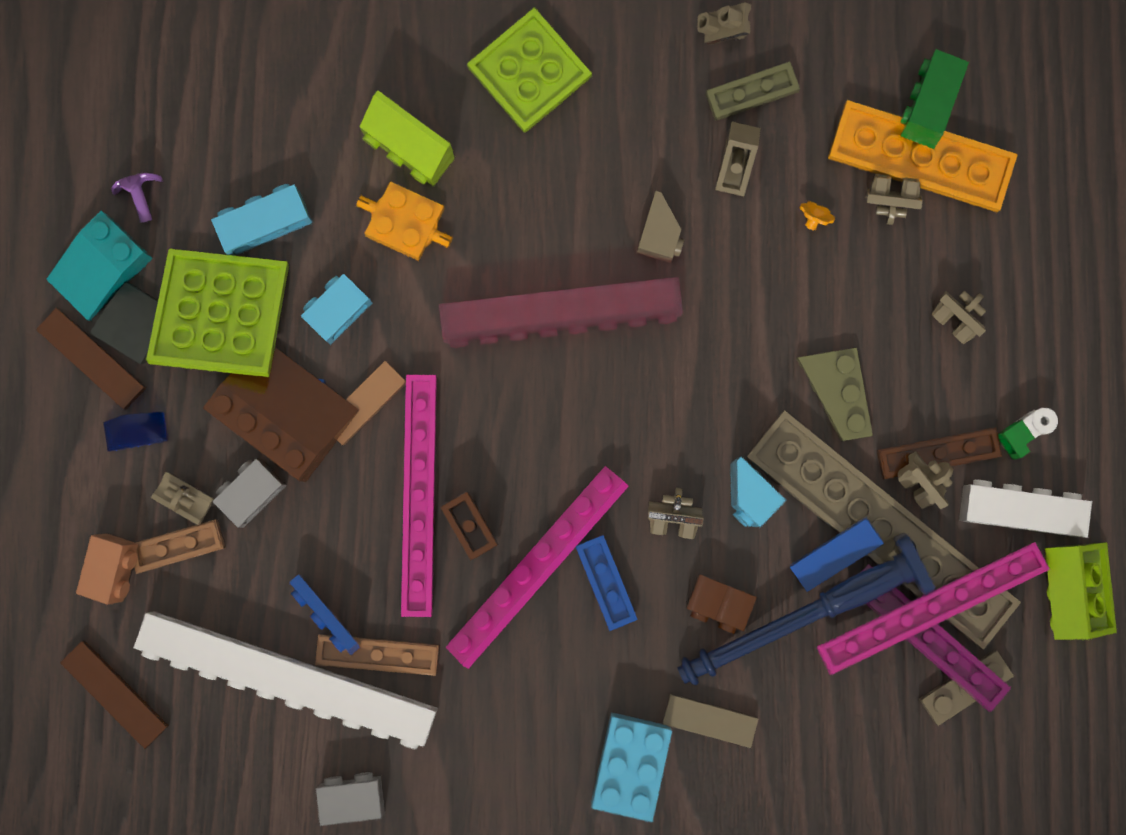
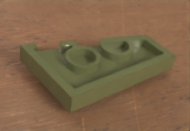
(840, 388)

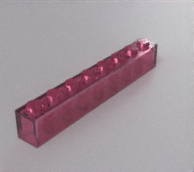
(561, 310)

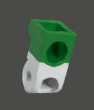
(1025, 430)

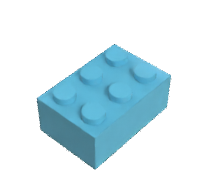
(631, 767)

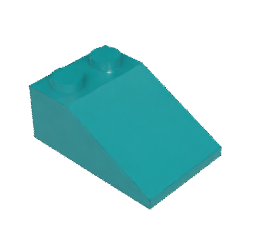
(97, 265)

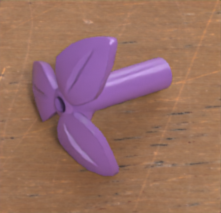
(133, 185)

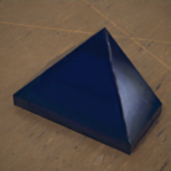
(135, 430)

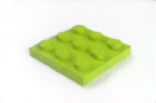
(529, 70)

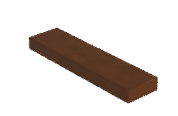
(91, 358)
(952, 449)
(114, 694)

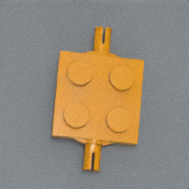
(404, 221)

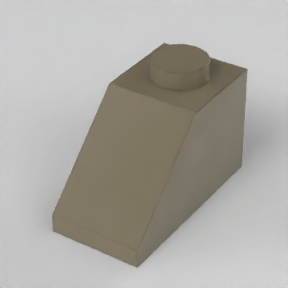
(738, 158)
(661, 232)

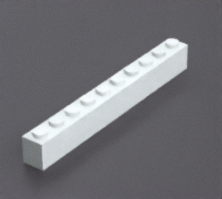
(286, 679)

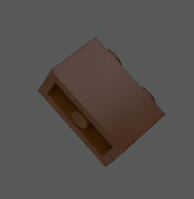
(469, 525)

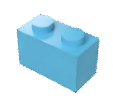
(335, 308)

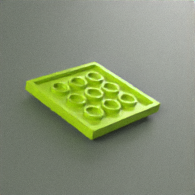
(218, 313)

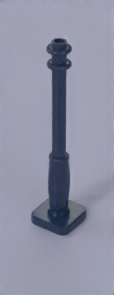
(839, 599)

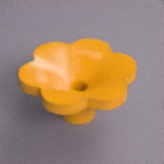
(816, 215)

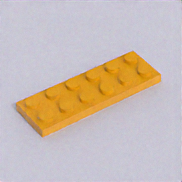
(953, 168)

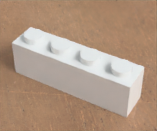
(1025, 510)

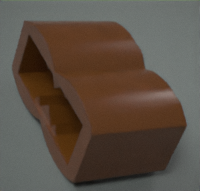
(720, 603)

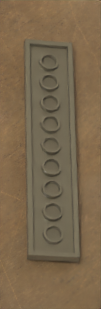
(845, 496)

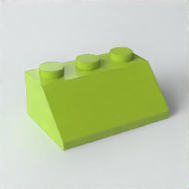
(406, 140)
(1080, 591)

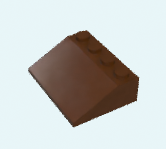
(283, 415)

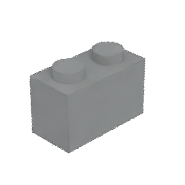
(248, 492)
(350, 799)

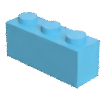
(261, 219)

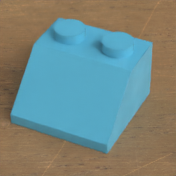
(752, 495)

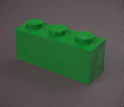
(933, 98)

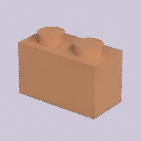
(107, 568)

